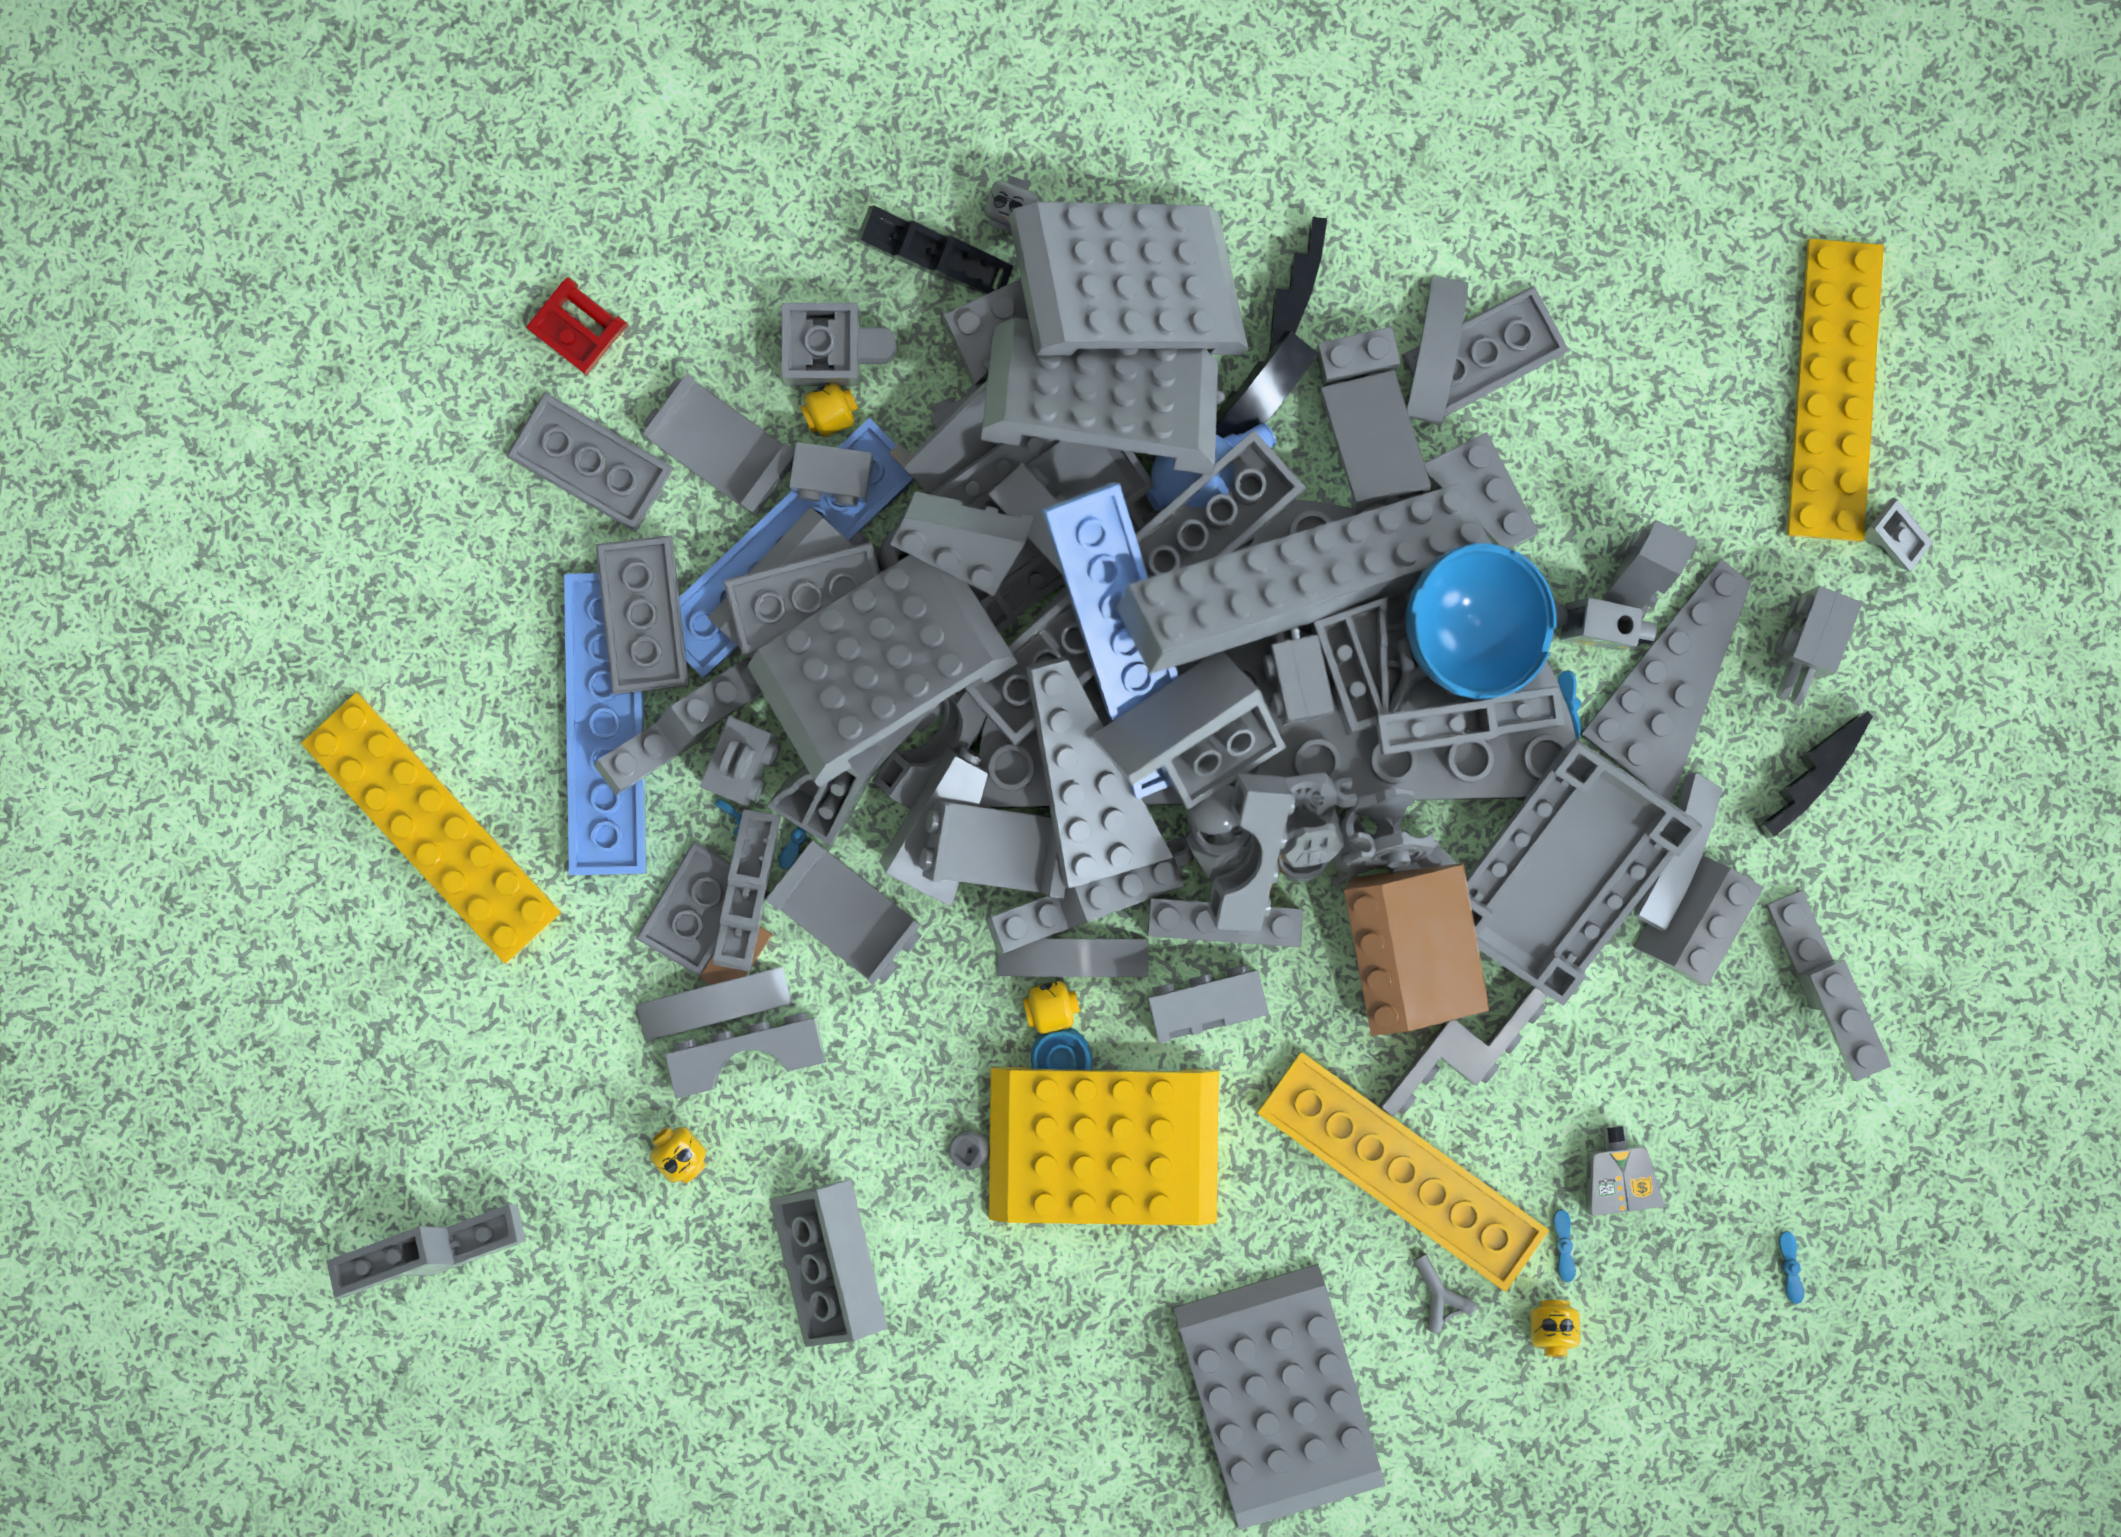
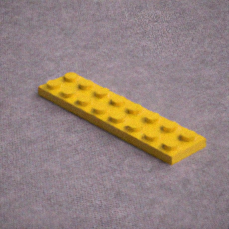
(1835, 390)
(431, 828)
(1403, 1171)

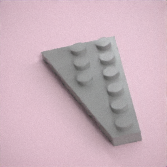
(1661, 701)
(1091, 803)

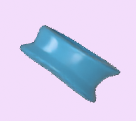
(1061, 1051)

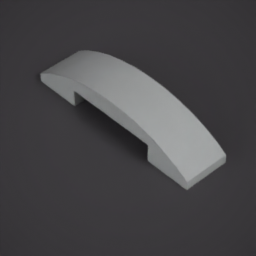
(1437, 349)
(1076, 958)
(713, 1004)

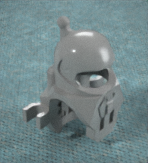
(1313, 827)
(1213, 836)
(1388, 845)

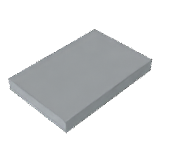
(689, 910)

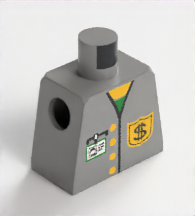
(1606, 625)
(1620, 1176)

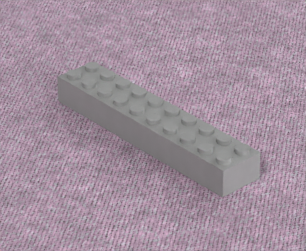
(1167, 543)
(1294, 578)

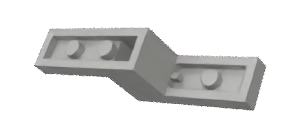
(1469, 720)
(679, 727)
(1081, 904)
(1828, 986)
(1464, 1052)
(426, 1251)

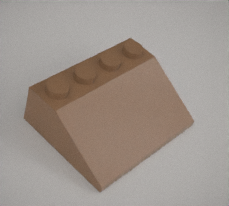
(1416, 948)

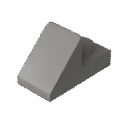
(1899, 535)

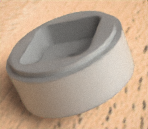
(969, 1150)

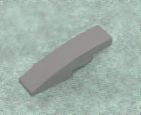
(746, 890)
(1661, 901)

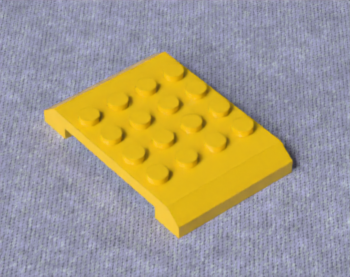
(1103, 1146)

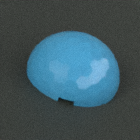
(1481, 621)

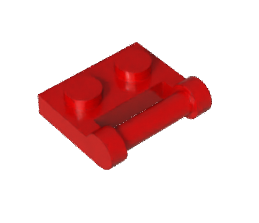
(568, 335)

